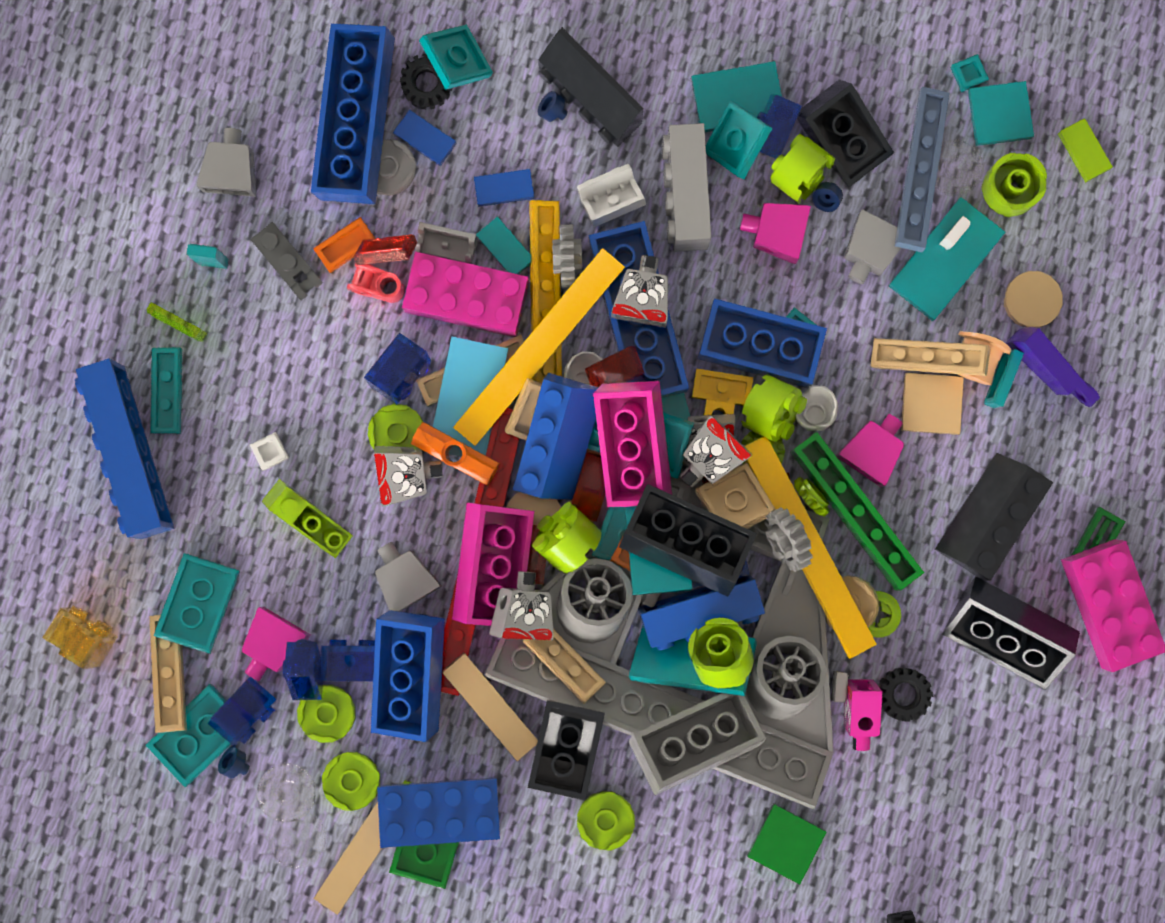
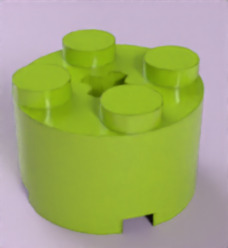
(801, 168)
(1026, 172)
(773, 409)
(566, 538)
(721, 653)

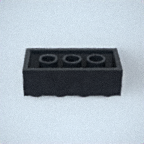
(590, 88)
(993, 516)
(688, 540)
(1012, 633)

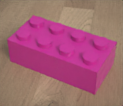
(465, 294)
(631, 440)
(491, 555)
(1113, 605)

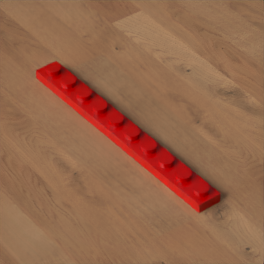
(503, 449)

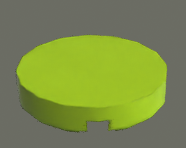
(391, 419)
(335, 715)
(359, 782)
(605, 810)

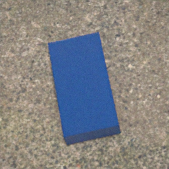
(424, 137)
(504, 187)

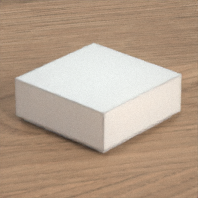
(955, 233)
(269, 451)

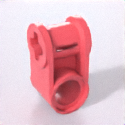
(371, 282)

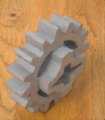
(567, 255)
(788, 539)

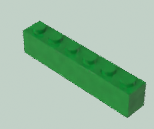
(857, 512)

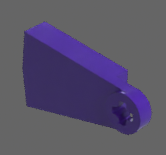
(1051, 366)

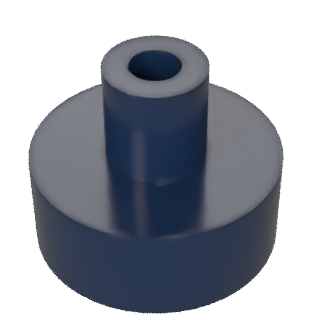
(552, 107)
(827, 196)
(233, 763)

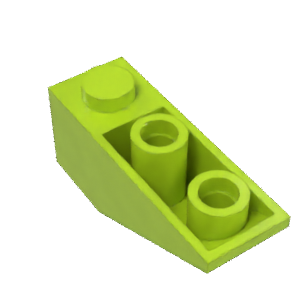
(306, 518)

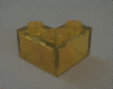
(80, 638)

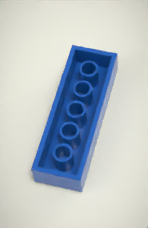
(353, 113)
(654, 344)
(124, 449)

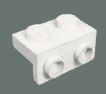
(610, 195)

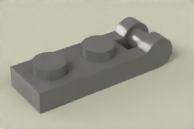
(285, 260)

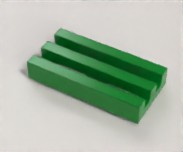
(1092, 526)

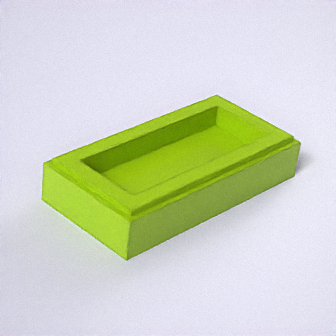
(1085, 150)

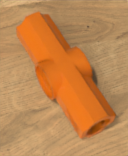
(438, 445)

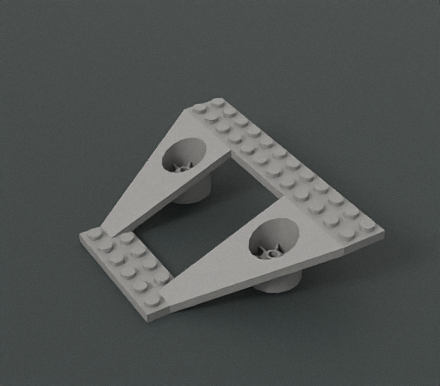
(794, 623)

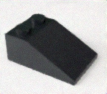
(845, 130)
(566, 750)

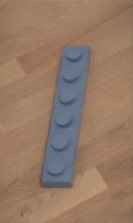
(922, 169)

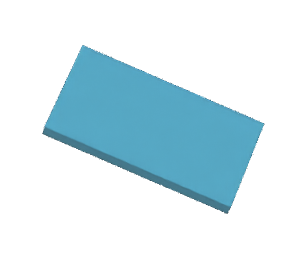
(466, 375)

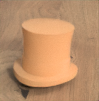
(996, 351)

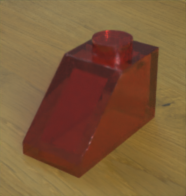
(590, 487)

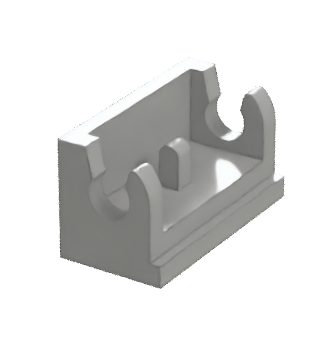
(446, 243)

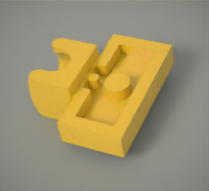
(721, 390)

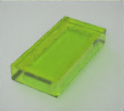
(176, 322)

